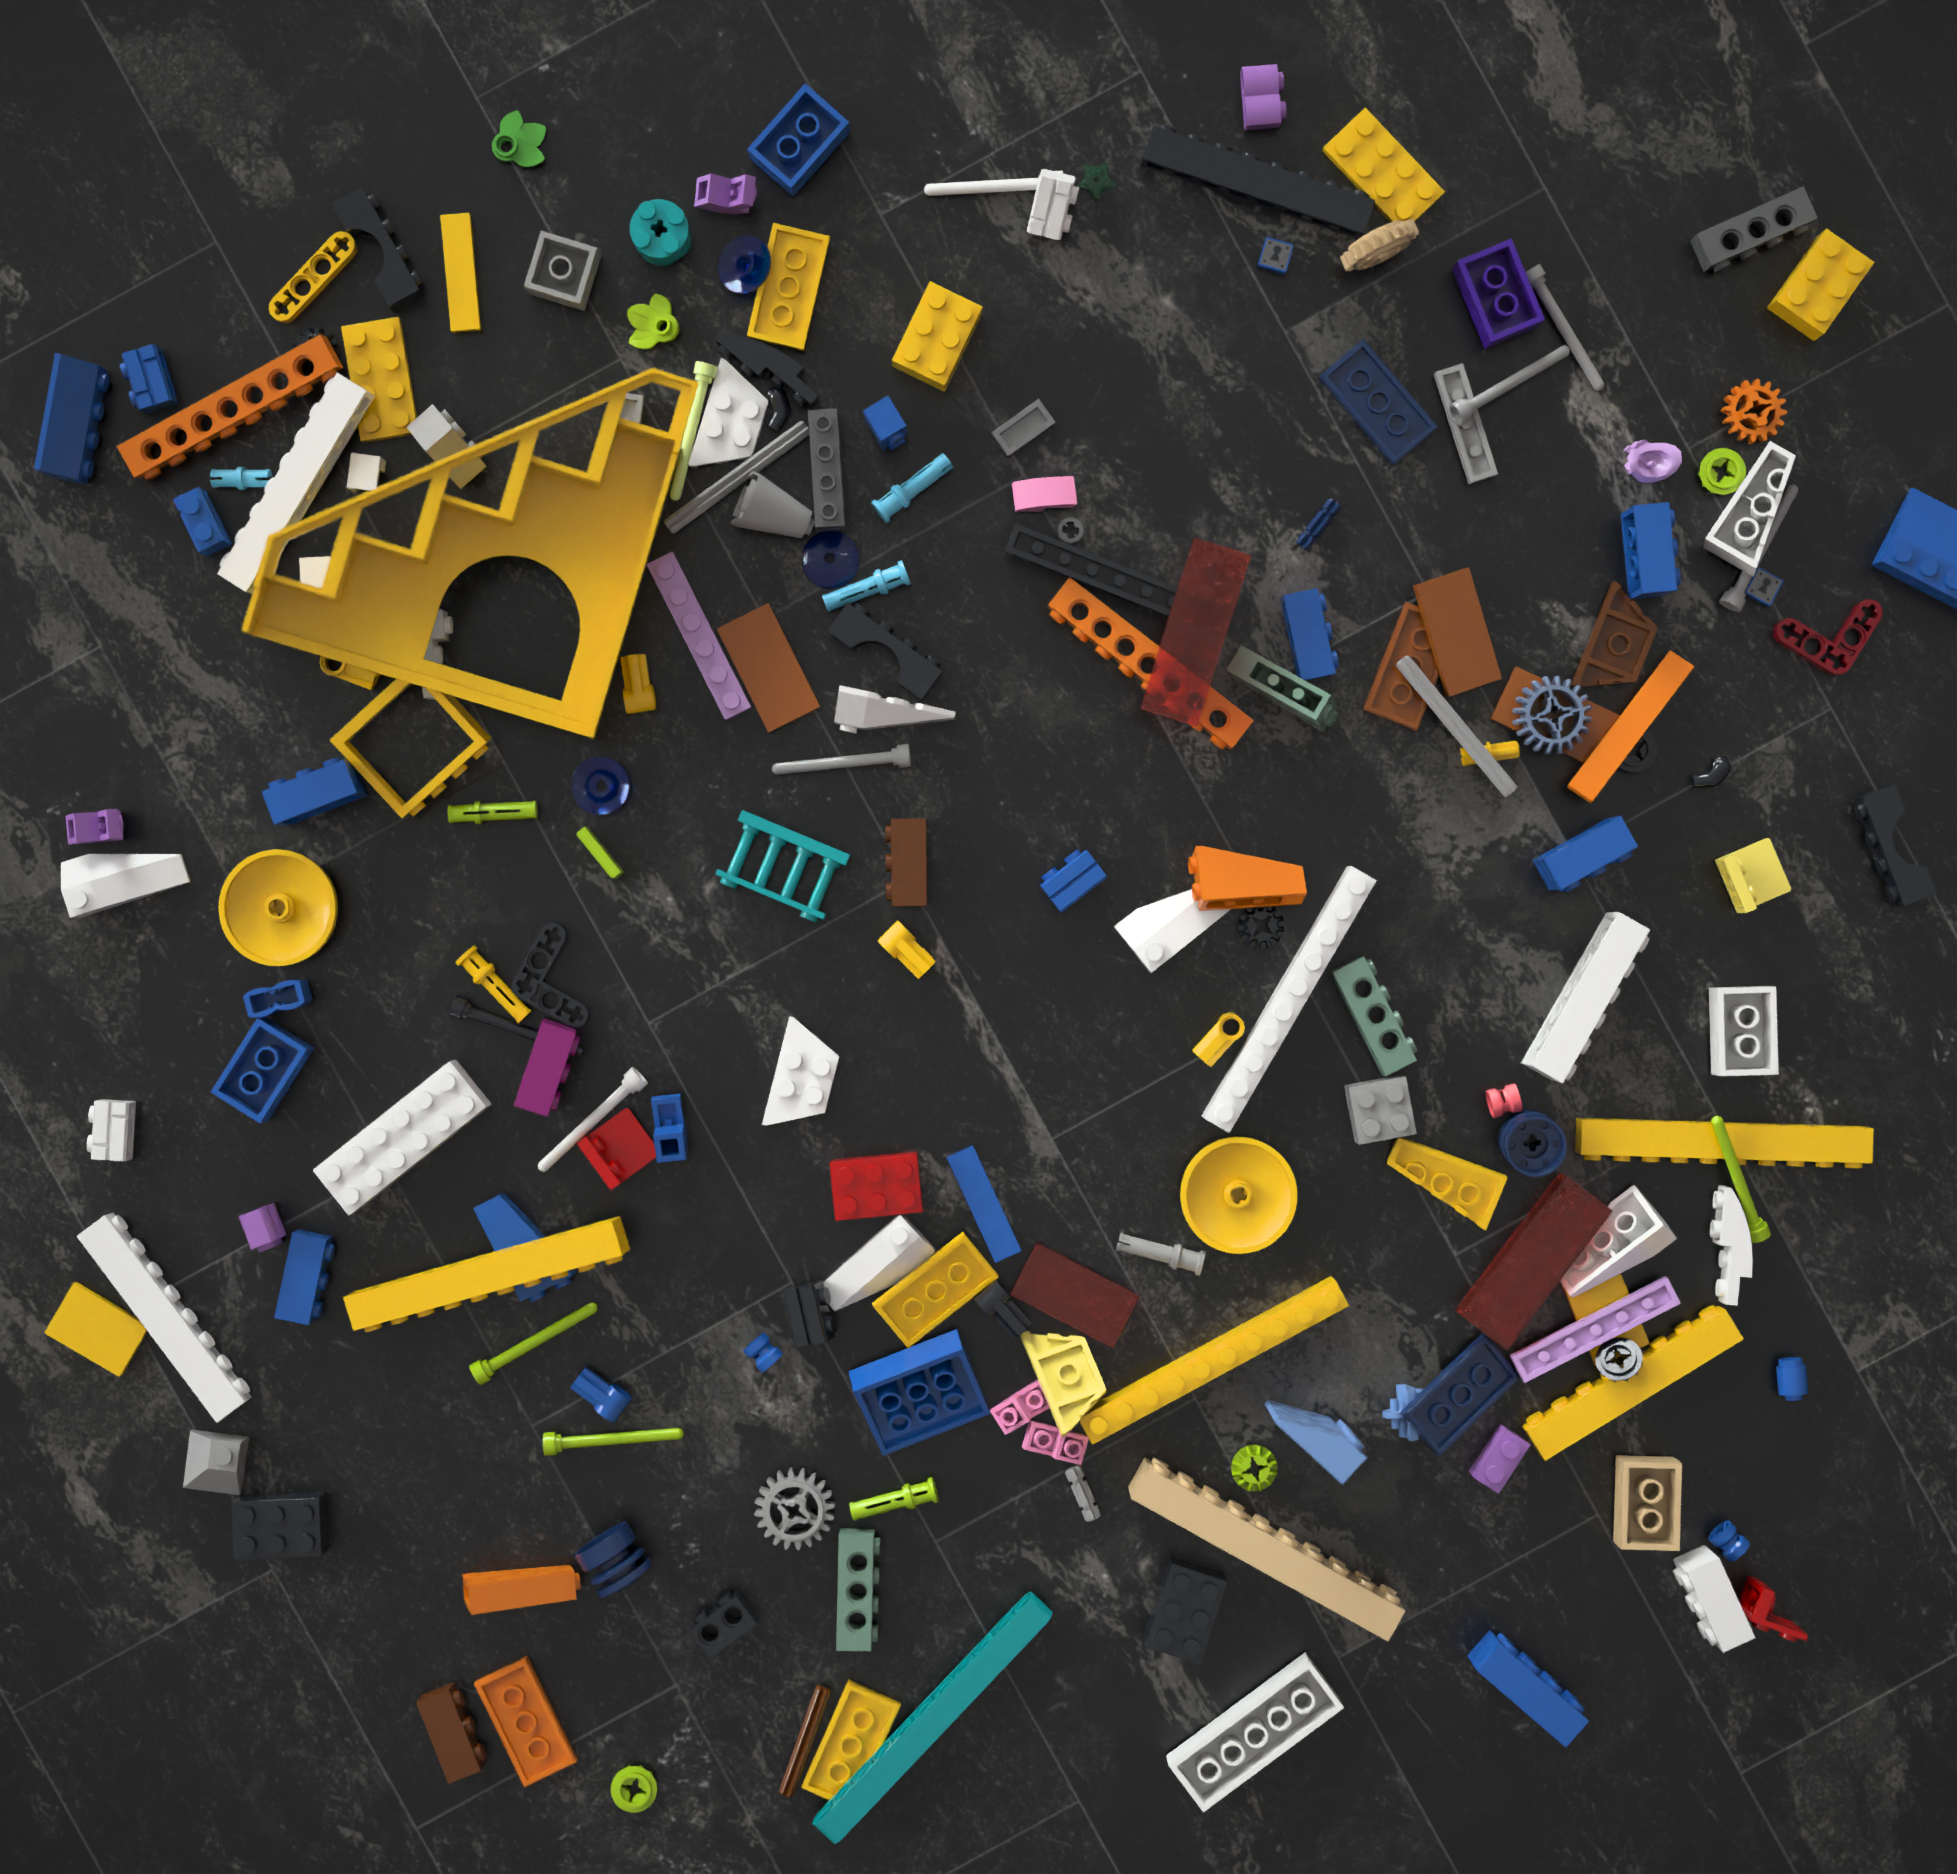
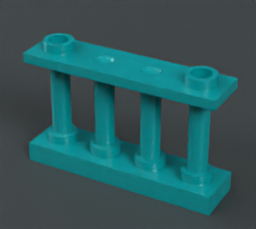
(779, 838)

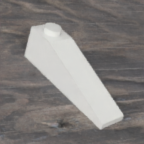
(868, 710)
(109, 880)
(1165, 928)
(1623, 1241)
(879, 1263)

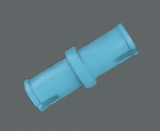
(239, 478)

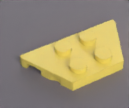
(1065, 1375)

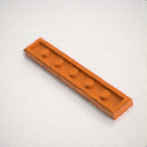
(1630, 727)

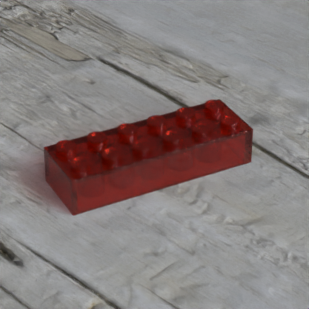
(1195, 631)
(1533, 1260)

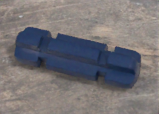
(1318, 524)

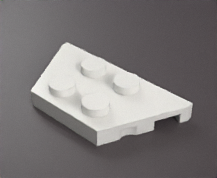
(729, 420)
(801, 1076)

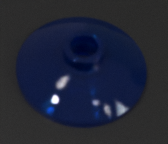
(736, 258)
(834, 574)
(585, 782)

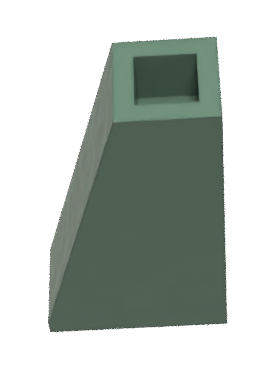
(1284, 689)

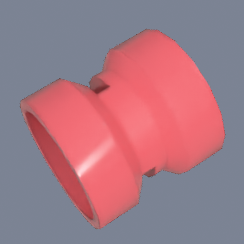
(1504, 1100)

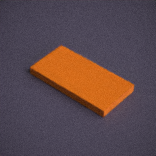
(525, 1721)

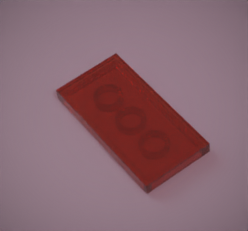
(1074, 1295)

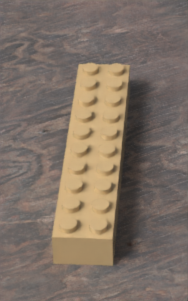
(1266, 1548)

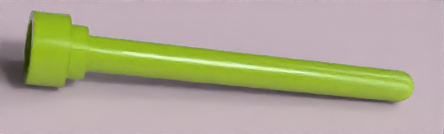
(1758, 1228)
(485, 1369)
(556, 1443)

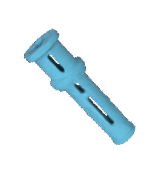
(901, 495)
(879, 582)

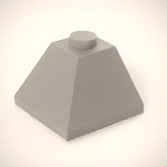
(216, 1462)

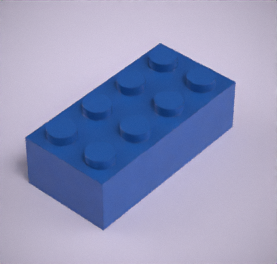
(1525, 1686)

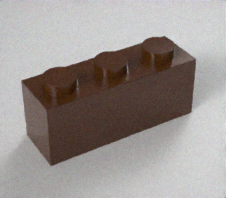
(907, 862)
(452, 1732)

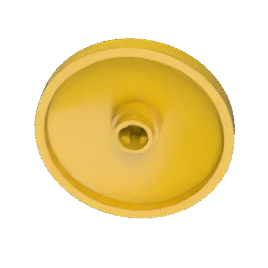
(278, 907)
(1238, 1195)

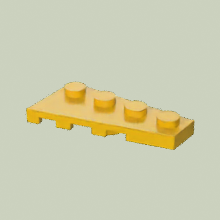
(1461, 1184)

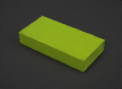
(599, 853)

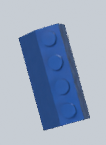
(71, 419)

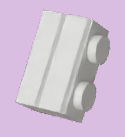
(1051, 204)
(112, 1130)

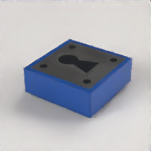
(1275, 255)
(1763, 587)

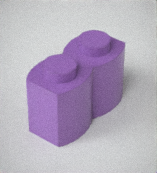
(1261, 97)
(263, 1227)

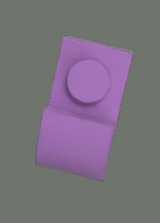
(725, 194)
(94, 827)

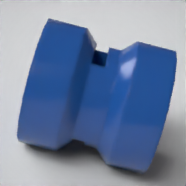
(763, 1352)
(1728, 1540)

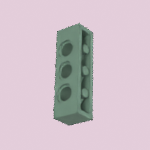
(1388, 1059)
(850, 1635)

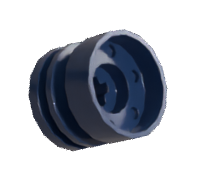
(1544, 1154)
(613, 1559)

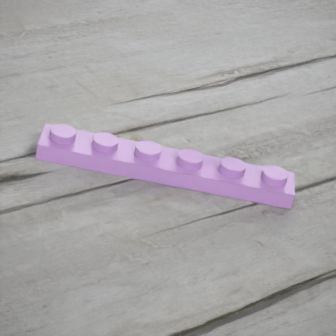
(699, 636)
(1595, 1329)

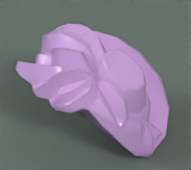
(1652, 461)

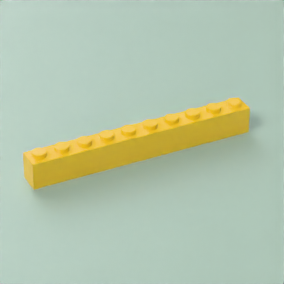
(1749, 1140)
(486, 1274)
(1213, 1359)

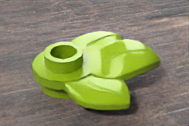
(648, 321)

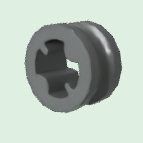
(1076, 524)

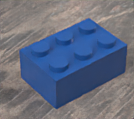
(799, 140)
(1650, 550)
(314, 792)
(1586, 854)
(262, 1069)

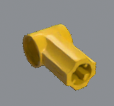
(352, 674)
(638, 691)
(902, 945)
(1217, 1041)

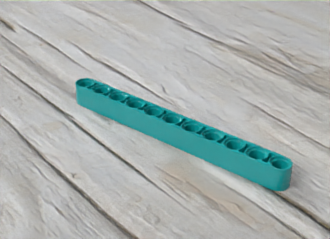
(932, 1717)

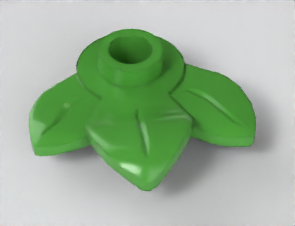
(524, 140)

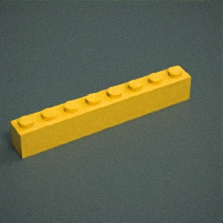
(1604, 1400)

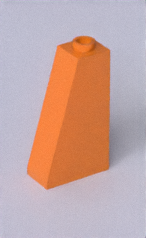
(519, 1588)

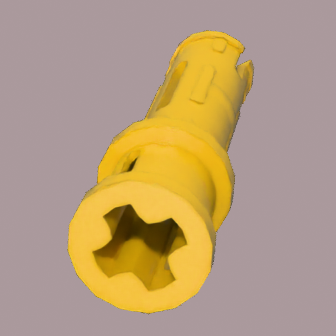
(487, 970)

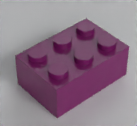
(547, 1067)

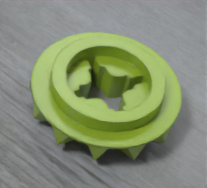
(1734, 467)
(1242, 1461)
(621, 1793)

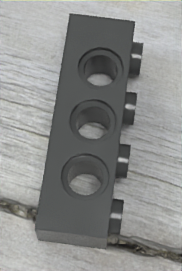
(1793, 206)
(826, 470)

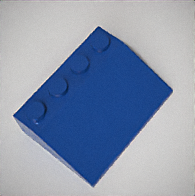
(1923, 547)
(919, 1392)

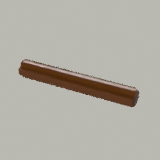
(804, 1741)

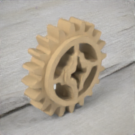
(1379, 245)

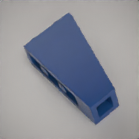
(509, 1227)

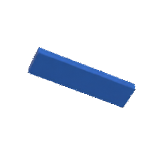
(984, 1203)

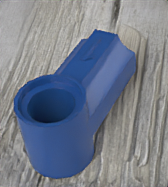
(607, 1398)

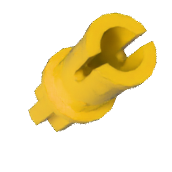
(1499, 751)

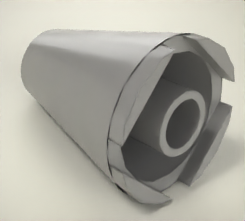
(771, 509)

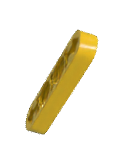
(317, 281)

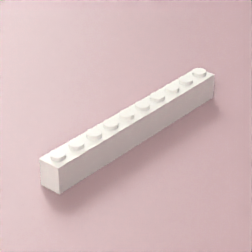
(1288, 998)

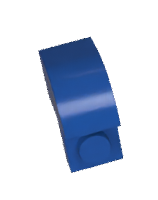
(670, 1128)

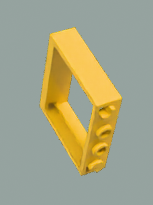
(436, 785)

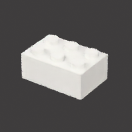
(1743, 1031)
(1712, 1599)

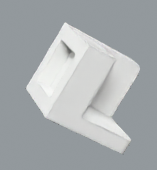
(364, 472)

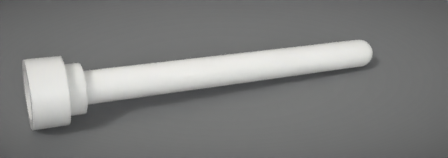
(982, 186)
(632, 1082)

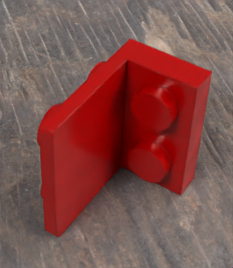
(618, 1148)
(1758, 1602)

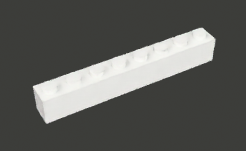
(299, 476)
(165, 1316)

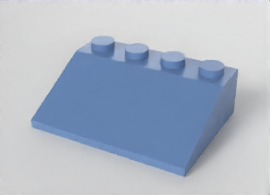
(1323, 1438)

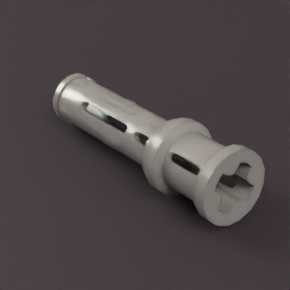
(1176, 1256)

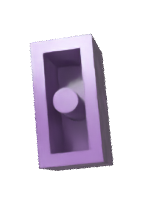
(1499, 1458)

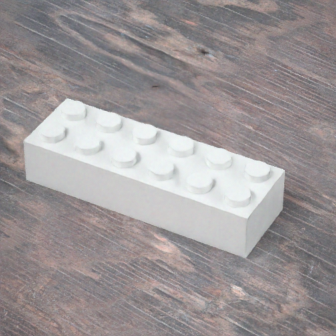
(1586, 996)
(402, 1137)
(1254, 1732)

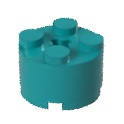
(652, 217)

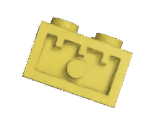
(1753, 875)

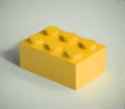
(1820, 285)
(937, 336)

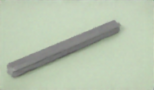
(737, 477)
(1456, 726)

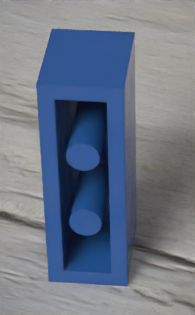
(1309, 634)
(304, 1277)

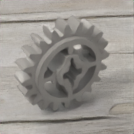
(804, 1514)

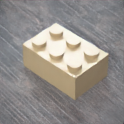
(1647, 1503)

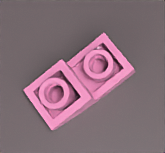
(1044, 493)
(1020, 1407)
(1047, 1440)

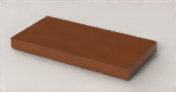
(1457, 632)
(768, 668)
(1391, 693)
(1601, 717)

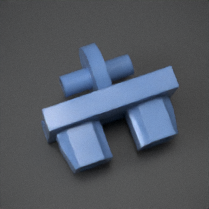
(1405, 1395)

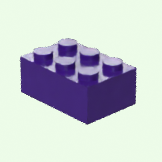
(1498, 293)

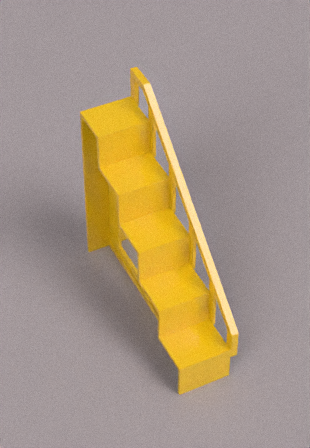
(581, 525)

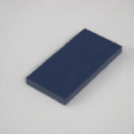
(1378, 402)
(1460, 1394)

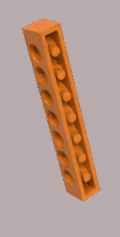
(137, 450)
(1073, 594)

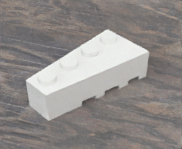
(1748, 517)

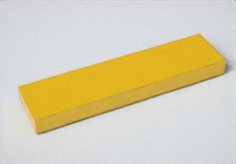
(460, 272)

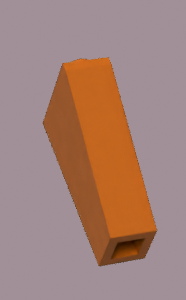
(1243, 880)

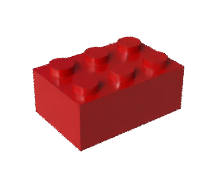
(876, 1186)

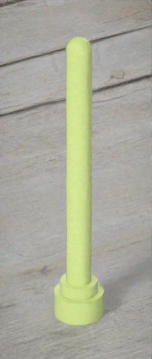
(703, 375)

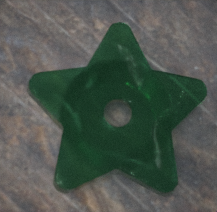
(1096, 171)

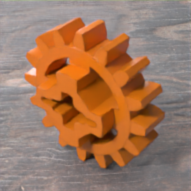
(1749, 400)

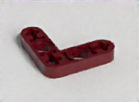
(1839, 646)

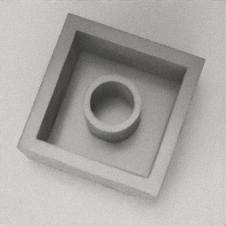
(562, 270)
(1380, 1109)

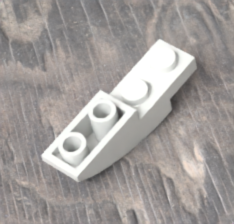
(1733, 1233)

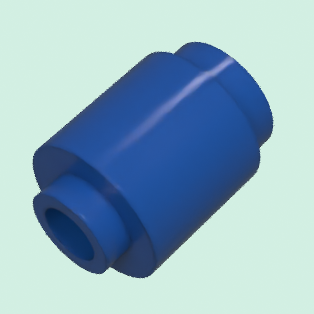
(1792, 1378)

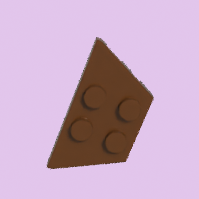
(1616, 643)

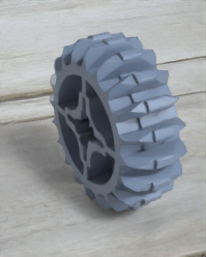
(1577, 710)

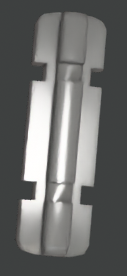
(1083, 1493)

